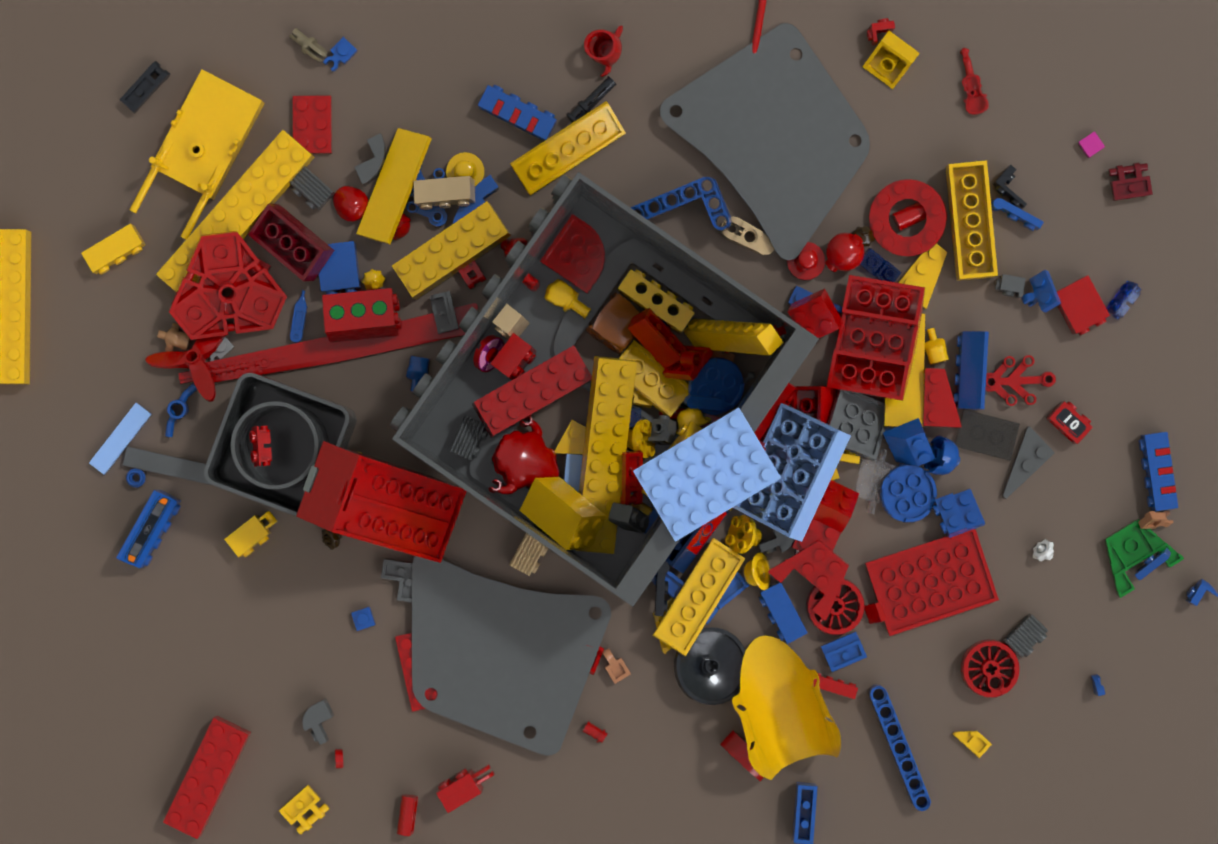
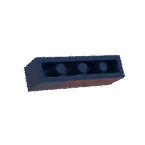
(692, 543)

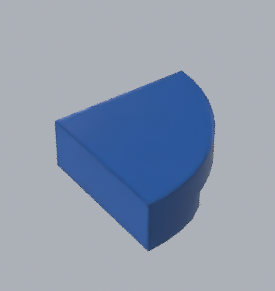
(1098, 688)

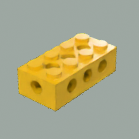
(644, 300)

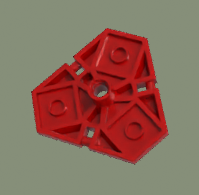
(223, 263)

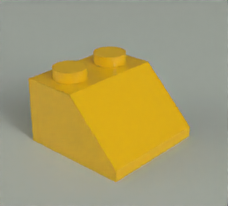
(891, 59)

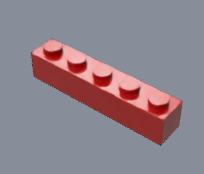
(837, 687)

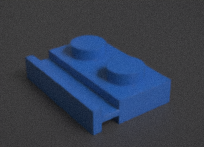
(843, 651)

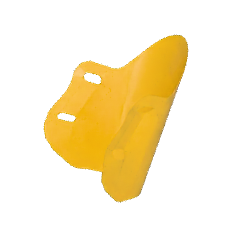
(782, 708)

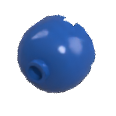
(946, 456)

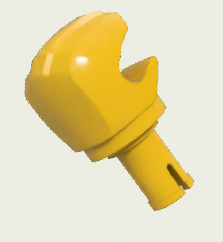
(565, 296)

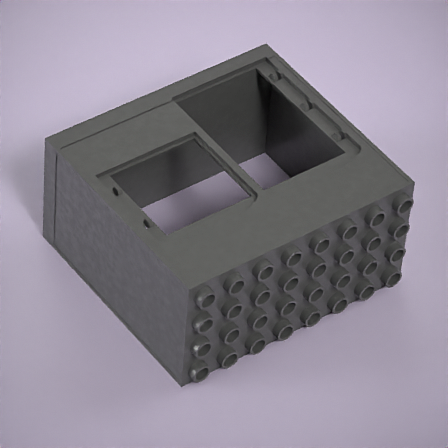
(626, 239)

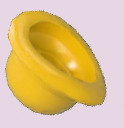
(693, 415)
(757, 571)

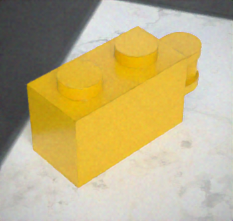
(250, 534)

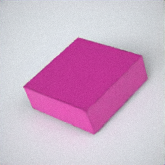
(1091, 144)

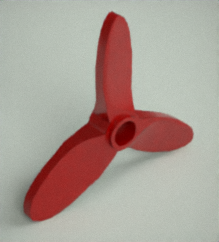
(200, 373)

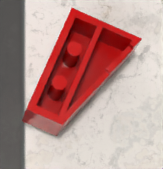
(938, 400)

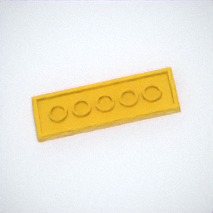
(567, 148)
(394, 186)
(912, 406)
(698, 597)

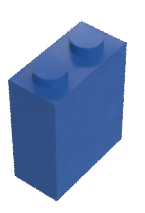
(341, 269)

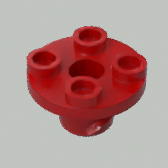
(808, 263)

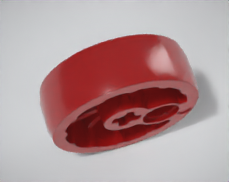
(811, 602)
(1001, 689)

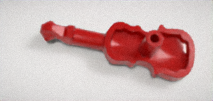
(976, 101)

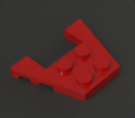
(821, 568)

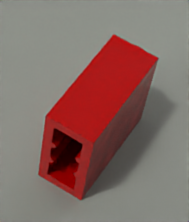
(1082, 306)

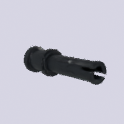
(582, 106)

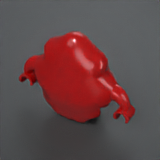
(522, 459)

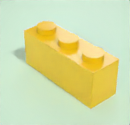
(113, 249)

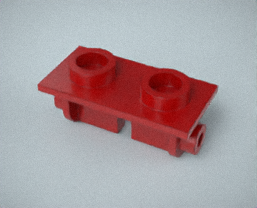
(259, 453)

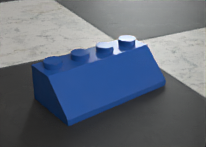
(971, 370)

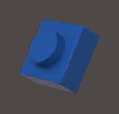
(363, 618)

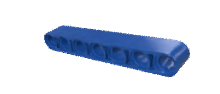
(899, 757)

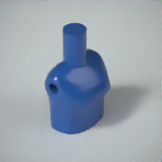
(417, 369)

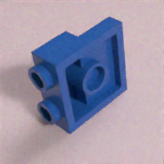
(958, 513)

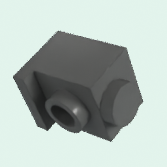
(1010, 285)
(663, 431)

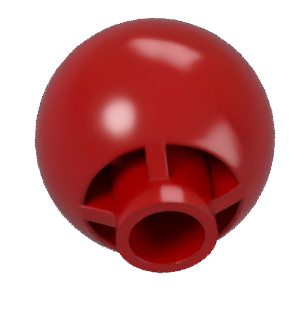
(844, 252)

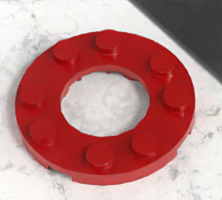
(935, 217)

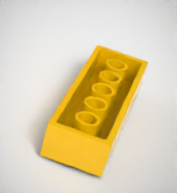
(971, 220)
(451, 250)

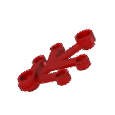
(1015, 381)

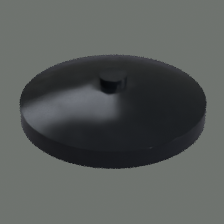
(711, 667)

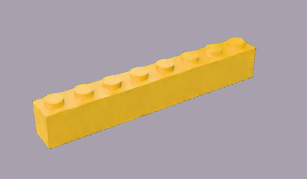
(734, 336)

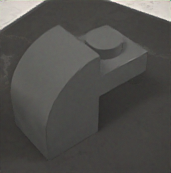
(780, 540)
(314, 717)

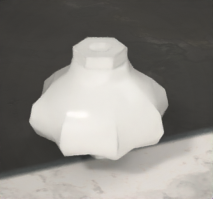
(1043, 550)

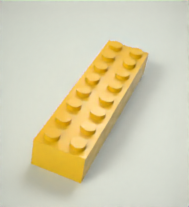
(15, 305)

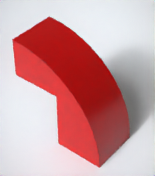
(737, 749)

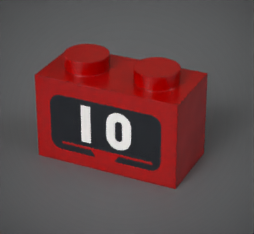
(1070, 422)

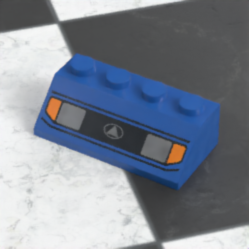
(149, 528)

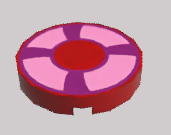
(487, 352)

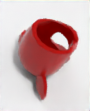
(604, 48)

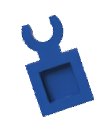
(343, 52)

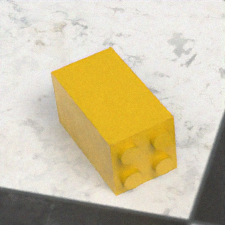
(562, 513)

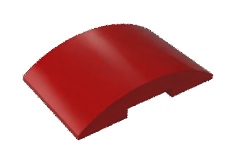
(877, 337)

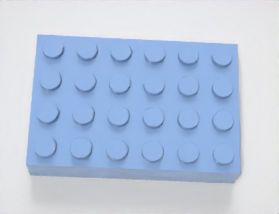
(805, 458)
(706, 474)

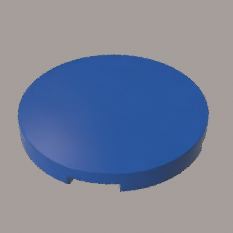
(718, 379)
(908, 493)

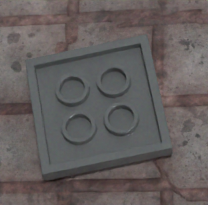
(860, 418)

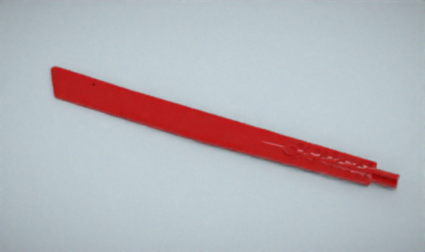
(322, 351)

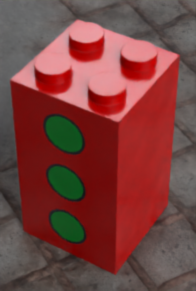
(361, 315)

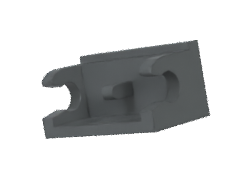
(444, 312)

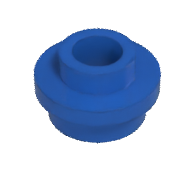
(129, 478)

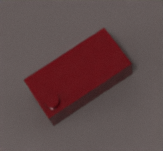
(291, 242)

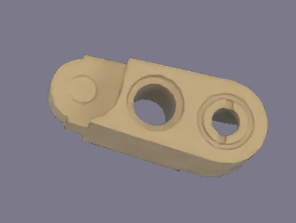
(761, 243)

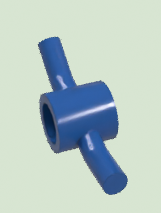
(173, 417)

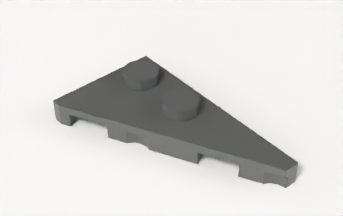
(1031, 456)

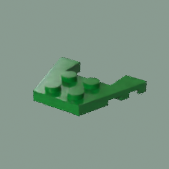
(1130, 547)

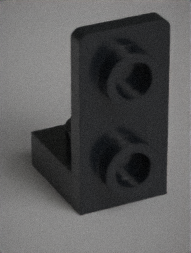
(1006, 177)

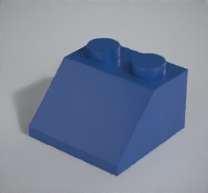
(909, 444)

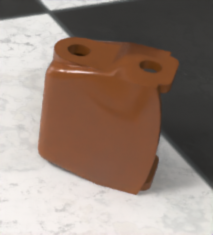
(613, 322)

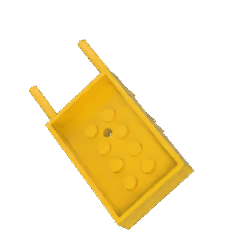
(216, 121)

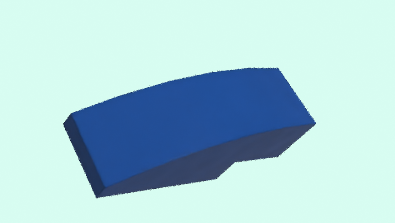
(482, 191)

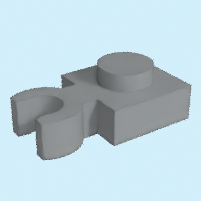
(222, 349)

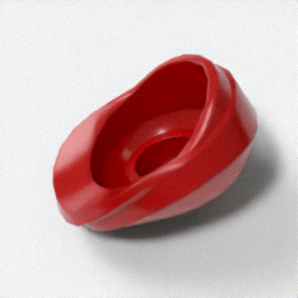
(350, 203)

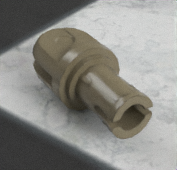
(309, 45)

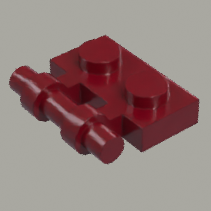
(1132, 187)

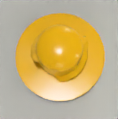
(466, 165)
(639, 438)
(742, 534)

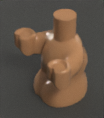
(174, 338)

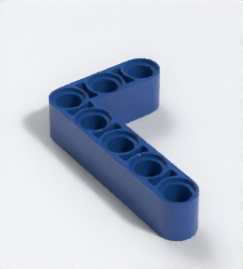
(682, 199)

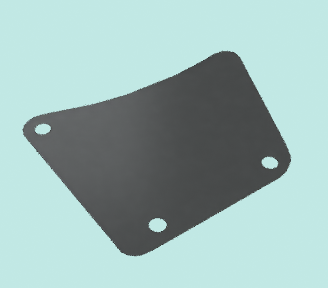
(774, 134)
(501, 653)

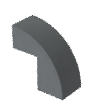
(371, 169)

